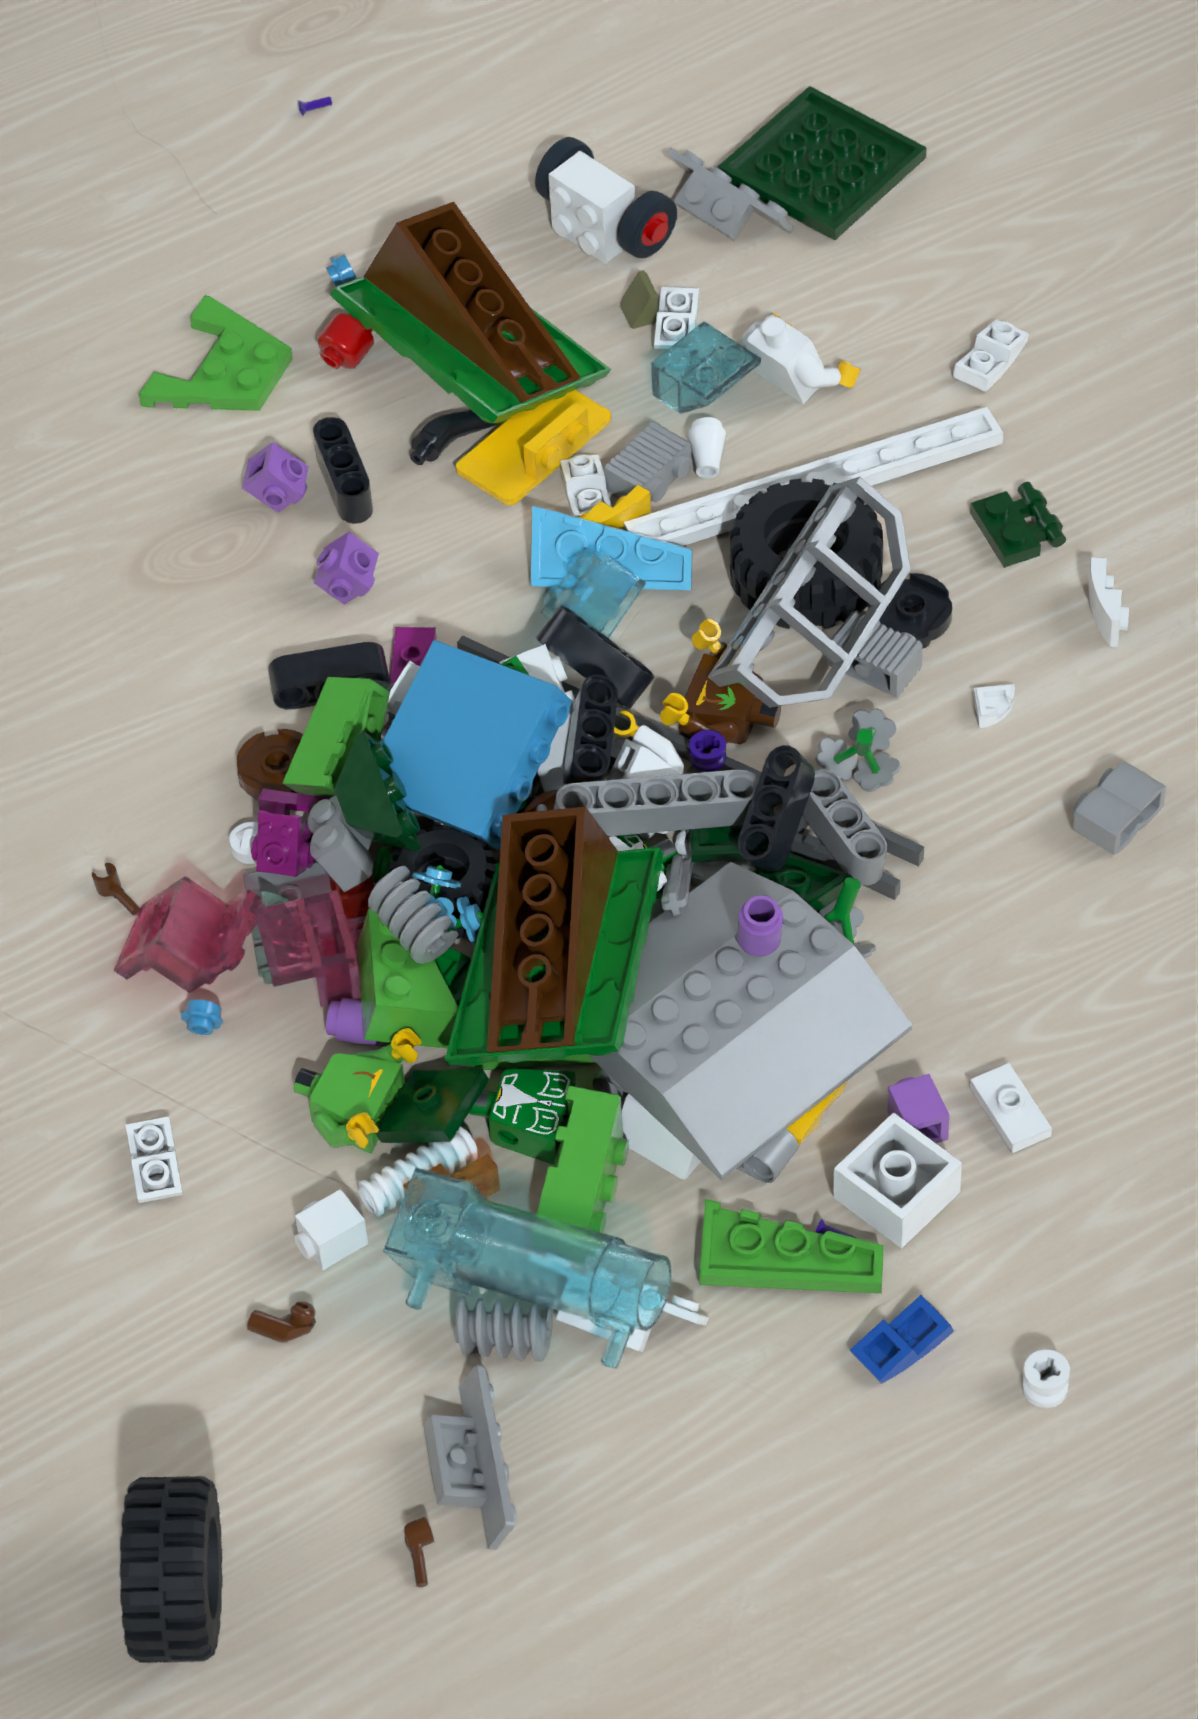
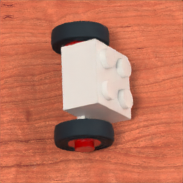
(599, 206)

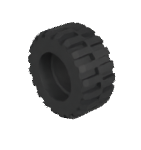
(772, 526)
(171, 1569)

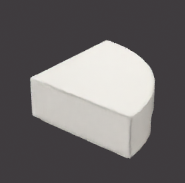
(993, 703)

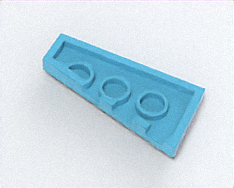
(560, 536)

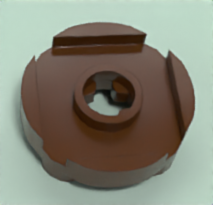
(259, 753)

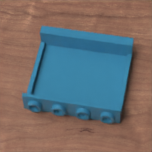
(472, 739)

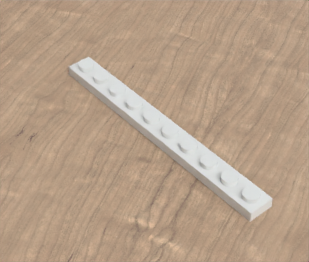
(872, 462)

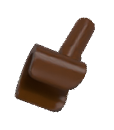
(112, 887)
(417, 1536)

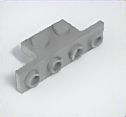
(718, 202)
(469, 1458)

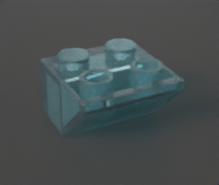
(700, 369)
(595, 590)

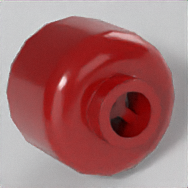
(344, 341)

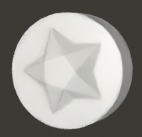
(241, 841)

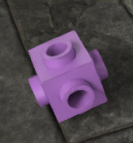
(275, 477)
(346, 568)

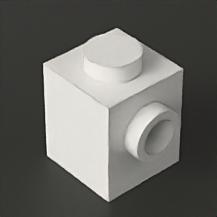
(330, 1230)

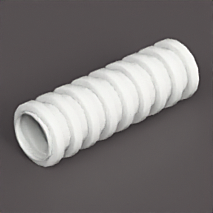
(387, 1188)

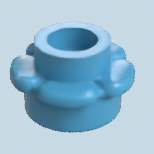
(341, 270)
(202, 1016)

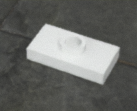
(1010, 1108)

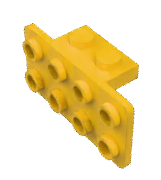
(532, 445)

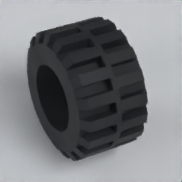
(458, 853)

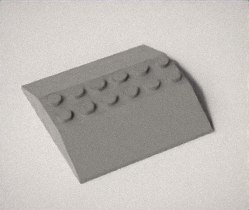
(744, 1042)

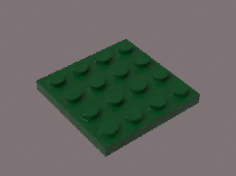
(823, 162)

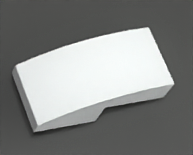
(676, 315)
(992, 356)
(584, 483)
(1106, 603)
(154, 1159)

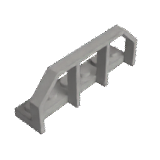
(794, 572)

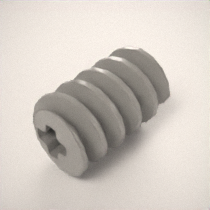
(409, 918)
(503, 1330)

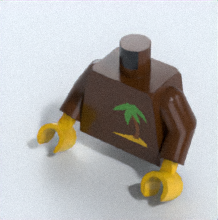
(707, 706)

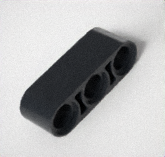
(343, 470)
(594, 654)
(300, 677)
(595, 720)
(770, 791)

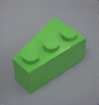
(340, 714)
(400, 991)
(585, 1160)

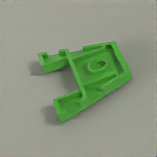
(236, 371)

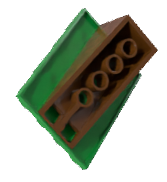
(463, 320)
(556, 943)

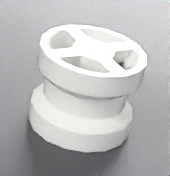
(1047, 1390)

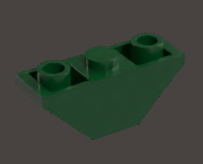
(374, 796)

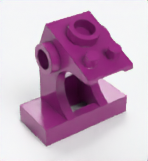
(283, 839)

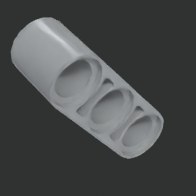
(830, 817)

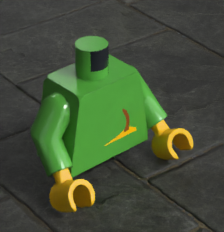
(357, 1091)

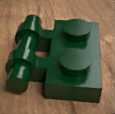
(1007, 530)

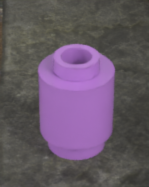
(760, 926)
(346, 1022)

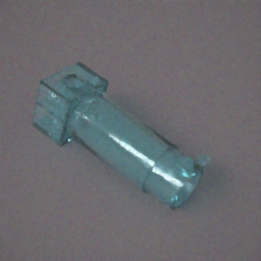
(461, 1239)

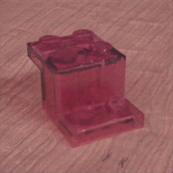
(188, 935)
(312, 941)

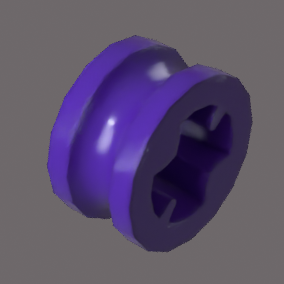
(697, 746)

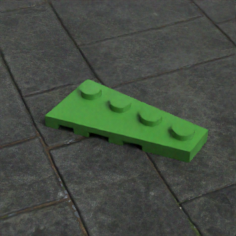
(773, 1255)

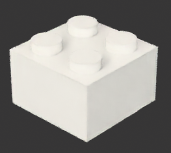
(897, 1180)

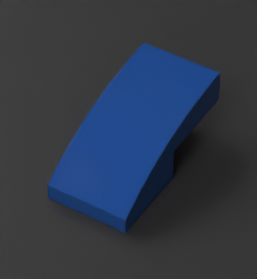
(902, 1342)

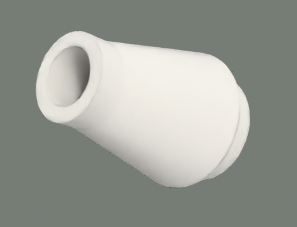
(707, 445)

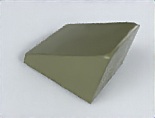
(640, 302)

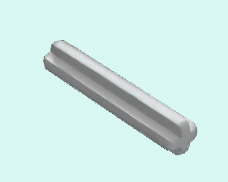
(677, 889)

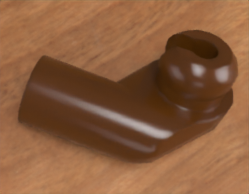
(285, 1328)

